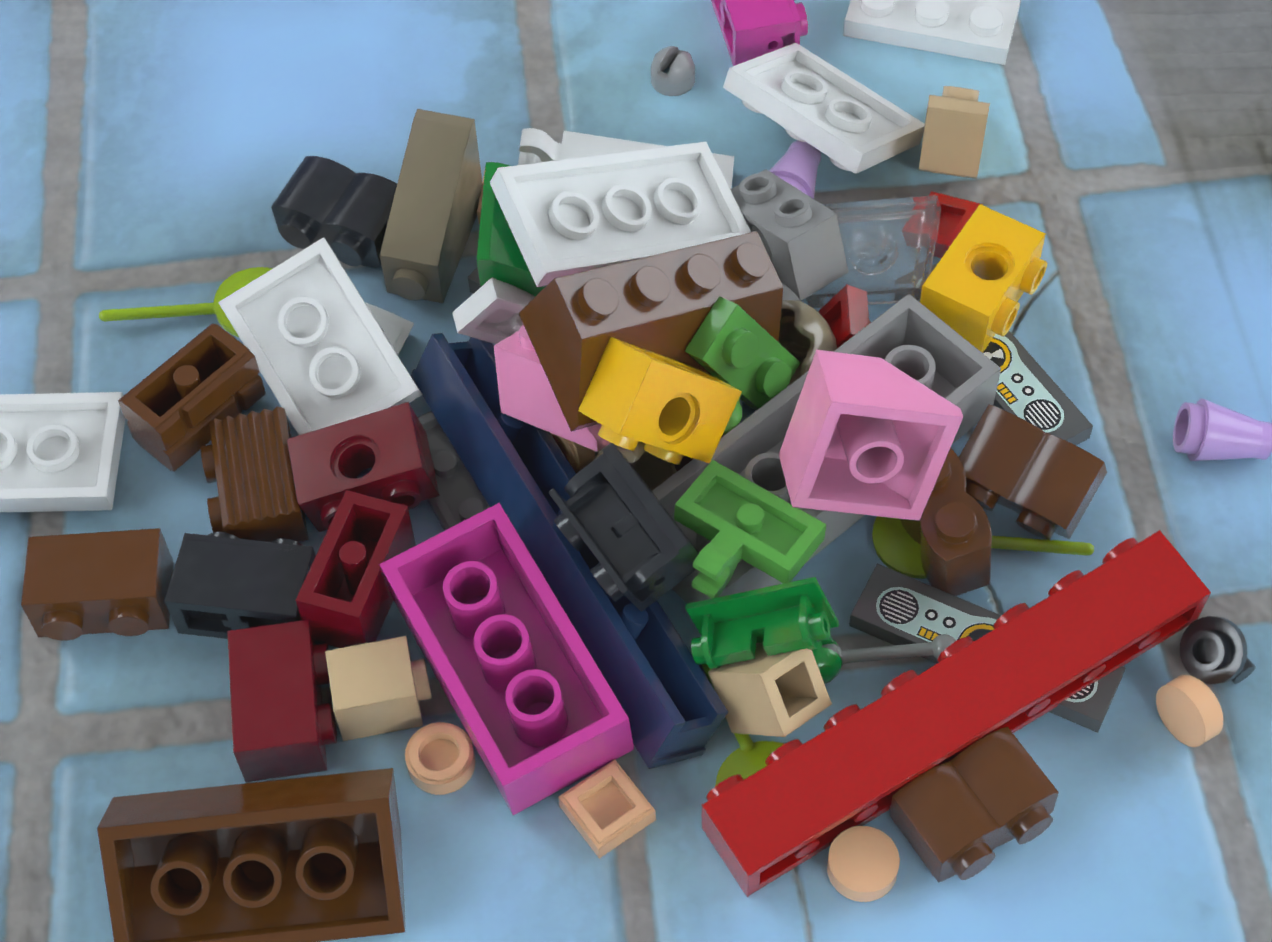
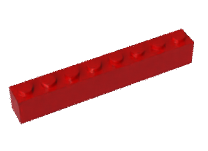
(927, 719)

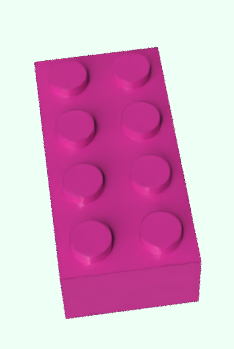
(508, 658)

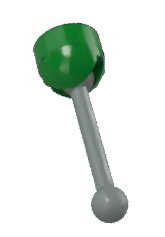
(831, 657)

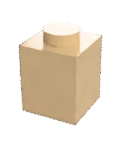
(377, 688)
(771, 692)

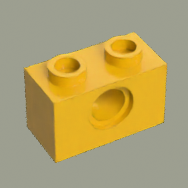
(985, 275)
(658, 403)

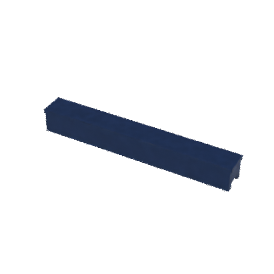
(516, 465)

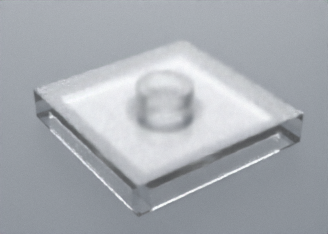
(885, 247)

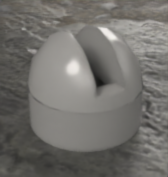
(681, 73)

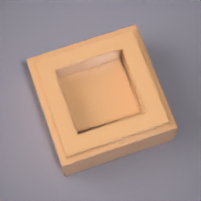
(607, 808)

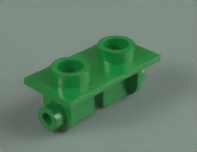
(780, 615)

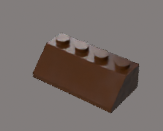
(646, 303)
(256, 861)

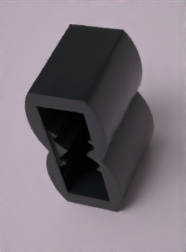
(336, 205)

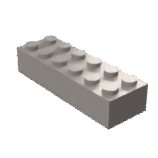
(903, 336)

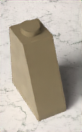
(432, 206)

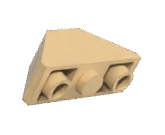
(954, 133)

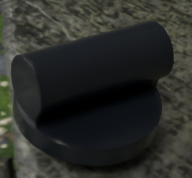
(1215, 651)

